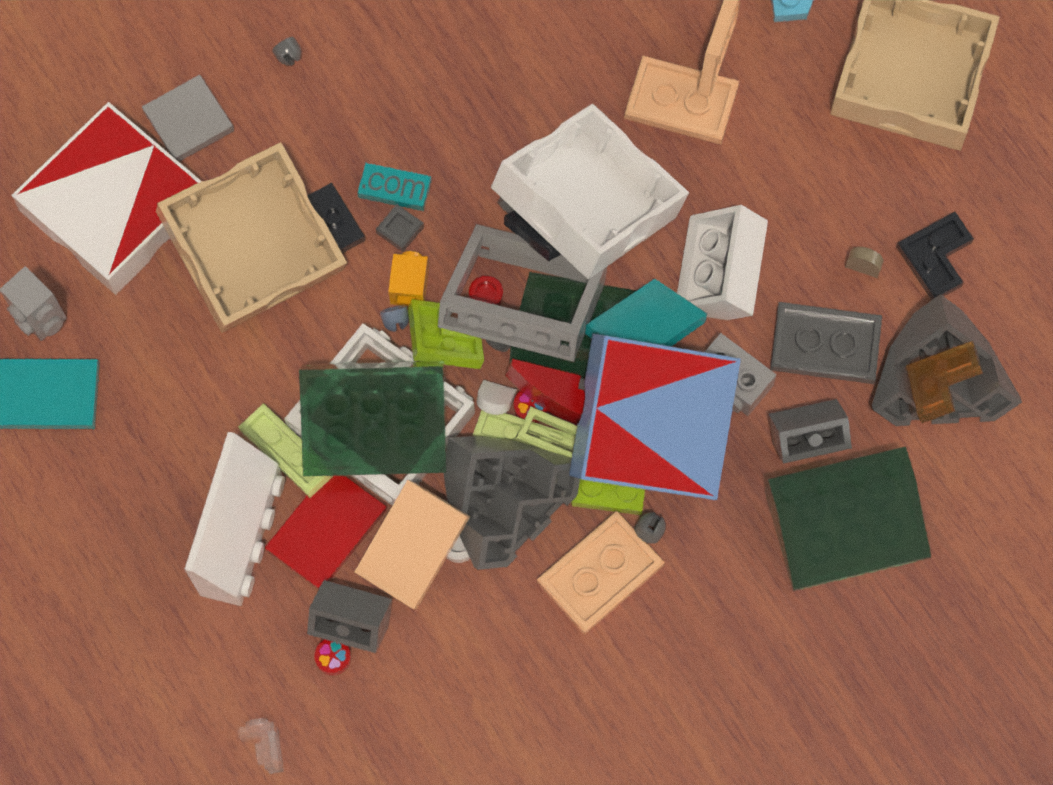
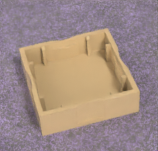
(916, 68)
(250, 237)

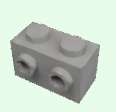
(32, 305)
(753, 377)

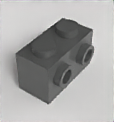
(810, 431)
(349, 616)

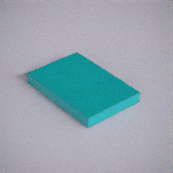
(650, 316)
(48, 393)

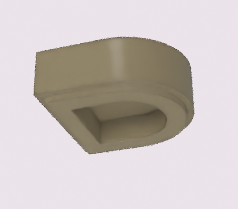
(865, 261)

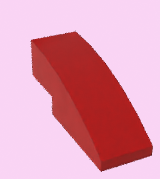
(549, 389)

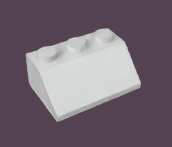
(723, 261)

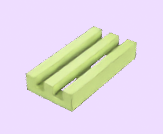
(552, 436)

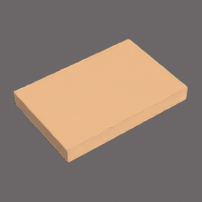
(718, 45)
(669, 99)
(412, 544)
(600, 572)

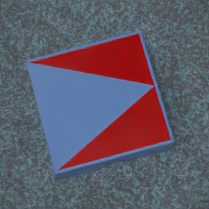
(655, 417)

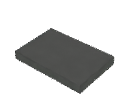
(826, 343)

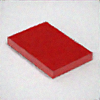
(326, 530)

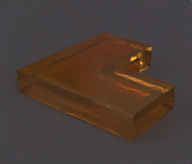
(932, 379)

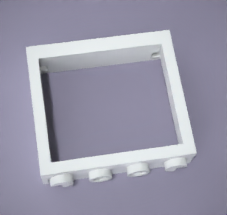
(379, 344)

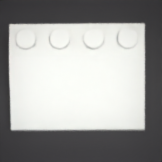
(234, 522)

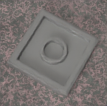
(188, 118)

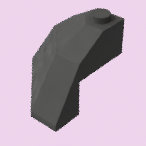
(931, 331)
(506, 493)

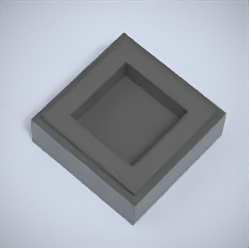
(399, 228)

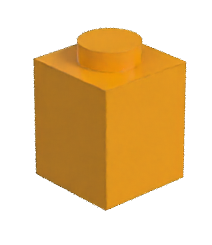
(408, 278)

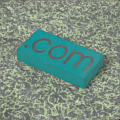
(394, 186)

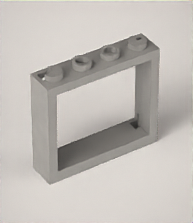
(510, 325)

